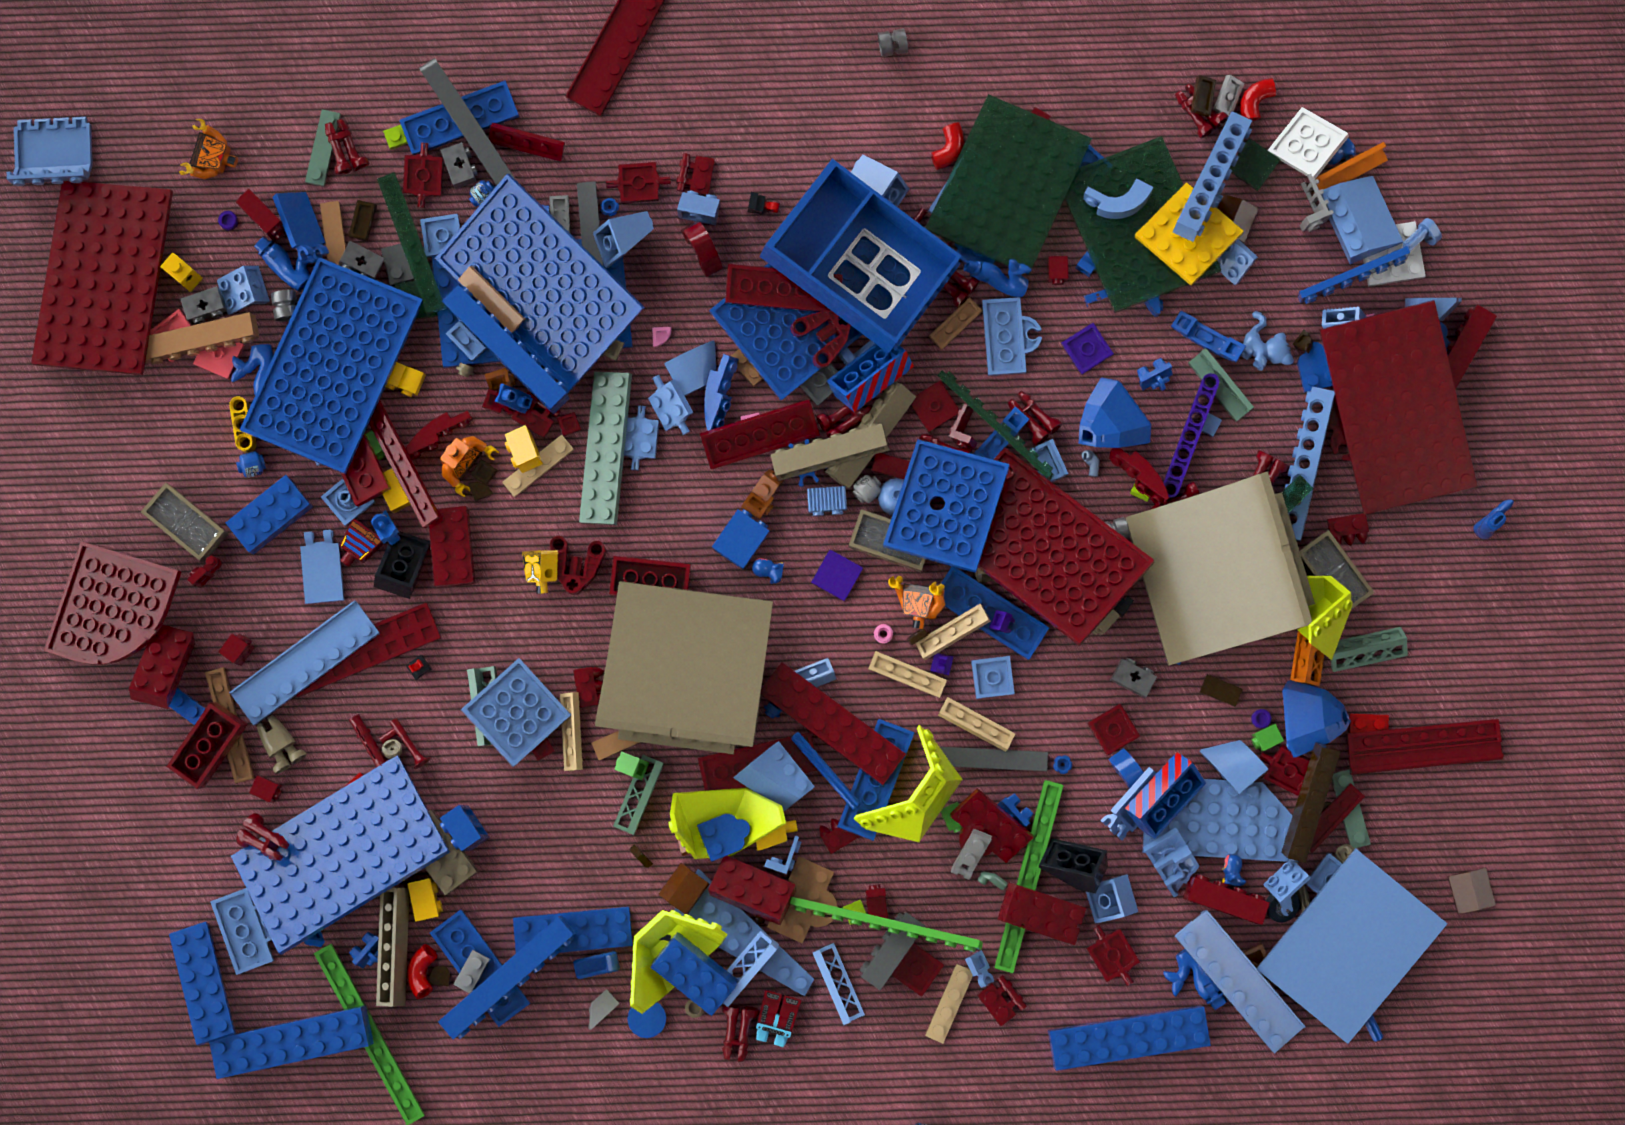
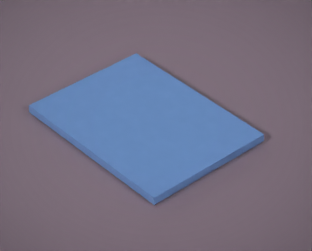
(1351, 946)

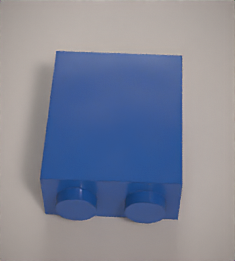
(741, 538)

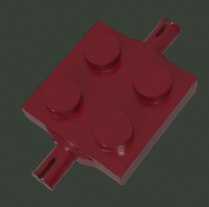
(423, 175)
(638, 182)
(1286, 770)
(1113, 955)

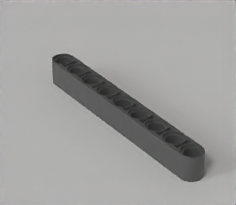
(465, 120)

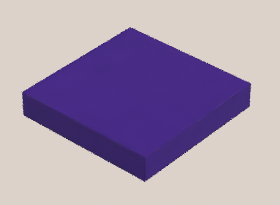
(1087, 348)
(837, 575)

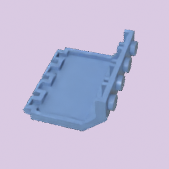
(52, 151)

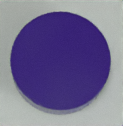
(228, 220)
(1261, 718)

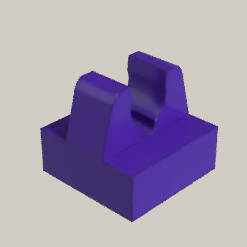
(1001, 621)
(941, 664)

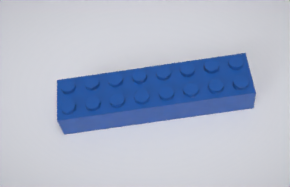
(505, 348)
(503, 980)
(1129, 1037)
(291, 1042)

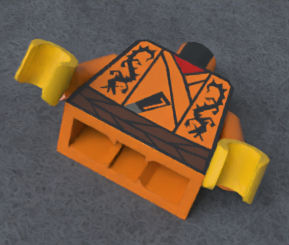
(209, 154)
(460, 458)
(919, 600)

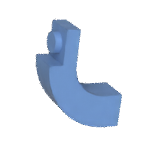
(1119, 206)

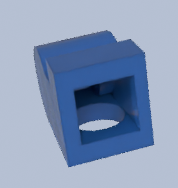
(1085, 265)

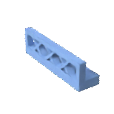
(753, 967)
(831, 986)

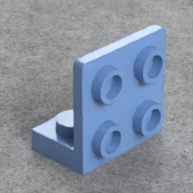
(243, 288)
(776, 864)

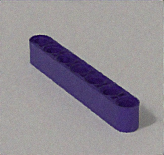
(1192, 427)

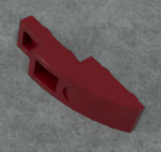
(429, 435)
(1147, 479)

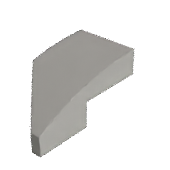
(601, 1007)

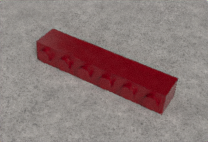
(1468, 340)

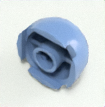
(889, 495)

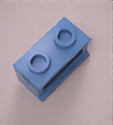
(1049, 453)

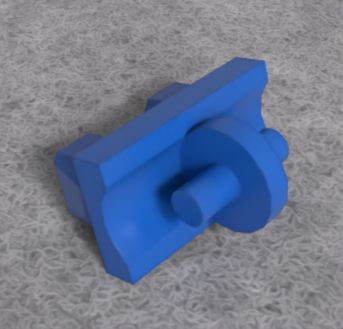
(1157, 377)
(513, 398)
(385, 528)
(1008, 805)
(368, 954)

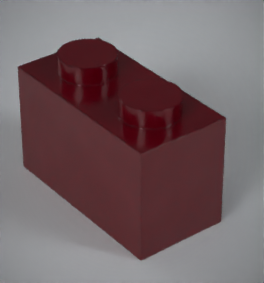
(237, 648)

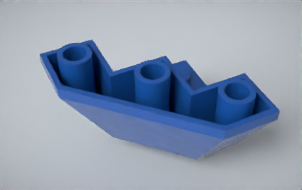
(1113, 418)
(1311, 717)

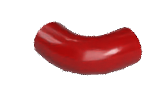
(1254, 95)
(953, 146)
(418, 971)

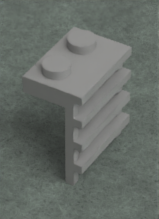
(1321, 211)

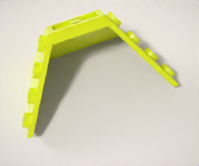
(1327, 614)
(697, 807)
(915, 816)
(647, 984)

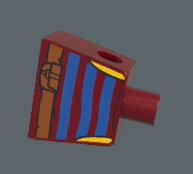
(359, 543)

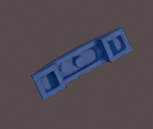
(1208, 338)
(995, 442)

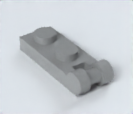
(971, 853)

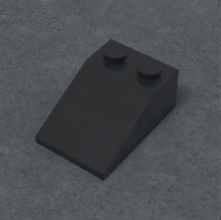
(402, 565)
(1075, 864)

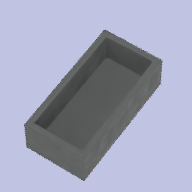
(889, 954)

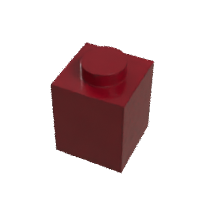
(1057, 269)
(266, 789)

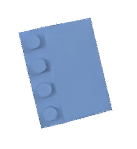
(1361, 218)

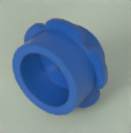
(609, 202)
(772, 711)
(1062, 769)

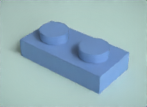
(466, 341)

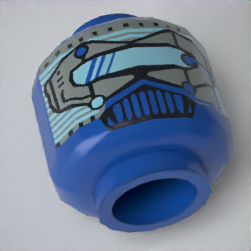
(480, 192)
(251, 464)

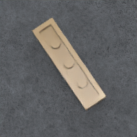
(550, 457)
(953, 631)
(907, 674)
(976, 724)
(571, 733)
(949, 1003)

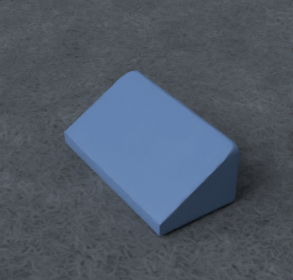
(818, 673)

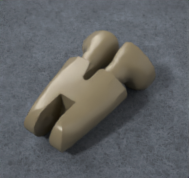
(277, 740)

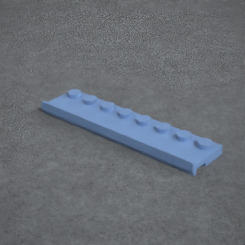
(304, 662)
(1239, 981)

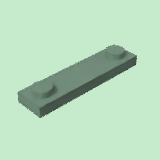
(321, 150)
(1354, 822)

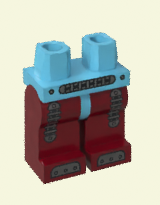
(774, 1022)

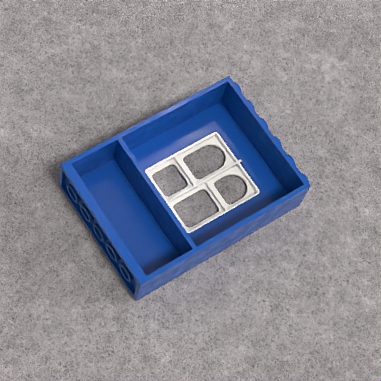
(825, 230)

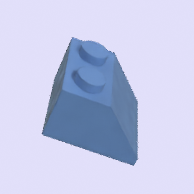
(698, 208)
(1112, 900)

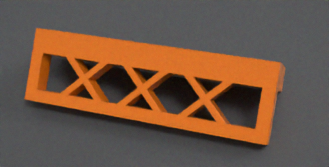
(1353, 167)
(1305, 663)

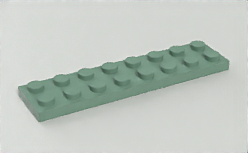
(605, 448)

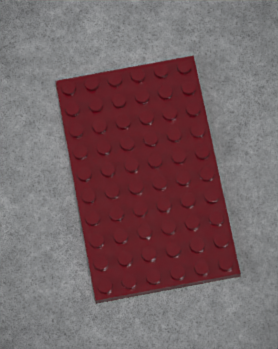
(102, 277)
(1398, 407)
(1057, 553)

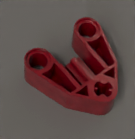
(704, 248)
(813, 321)
(591, 567)

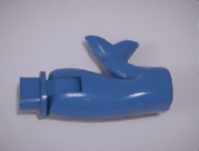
(280, 264)
(1014, 286)
(259, 355)
(1494, 520)
(1203, 984)

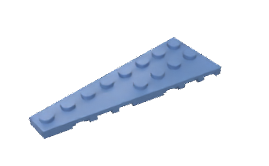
(740, 932)

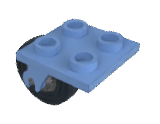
(1282, 887)

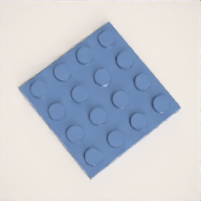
(515, 712)

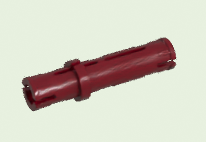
(367, 740)

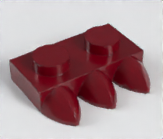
(1347, 528)
(588, 686)
(837, 837)

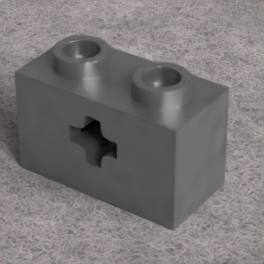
(452, 156)
(355, 253)
(194, 303)
(1122, 677)

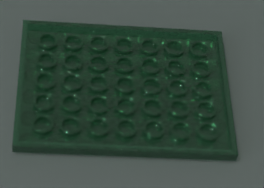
(1008, 183)
(1122, 262)

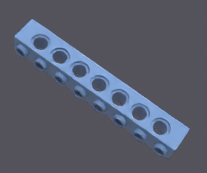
(1211, 178)
(1326, 399)

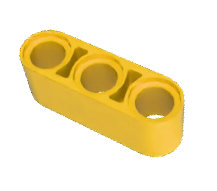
(237, 417)

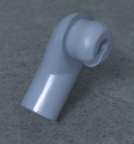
(1093, 461)

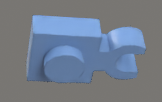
(978, 966)

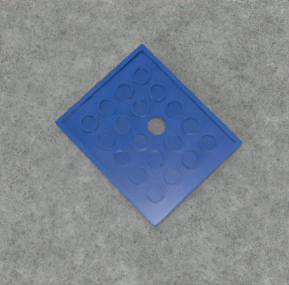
(971, 496)

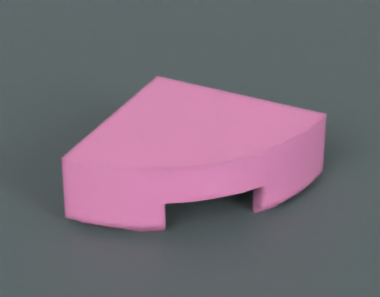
(661, 335)

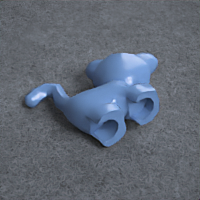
(1275, 349)

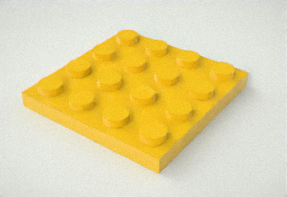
(1183, 256)

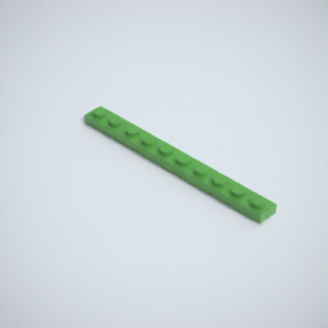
(1030, 869)
(893, 926)
(379, 1051)

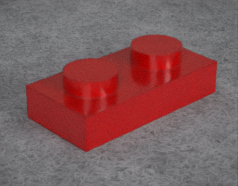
(1368, 723)

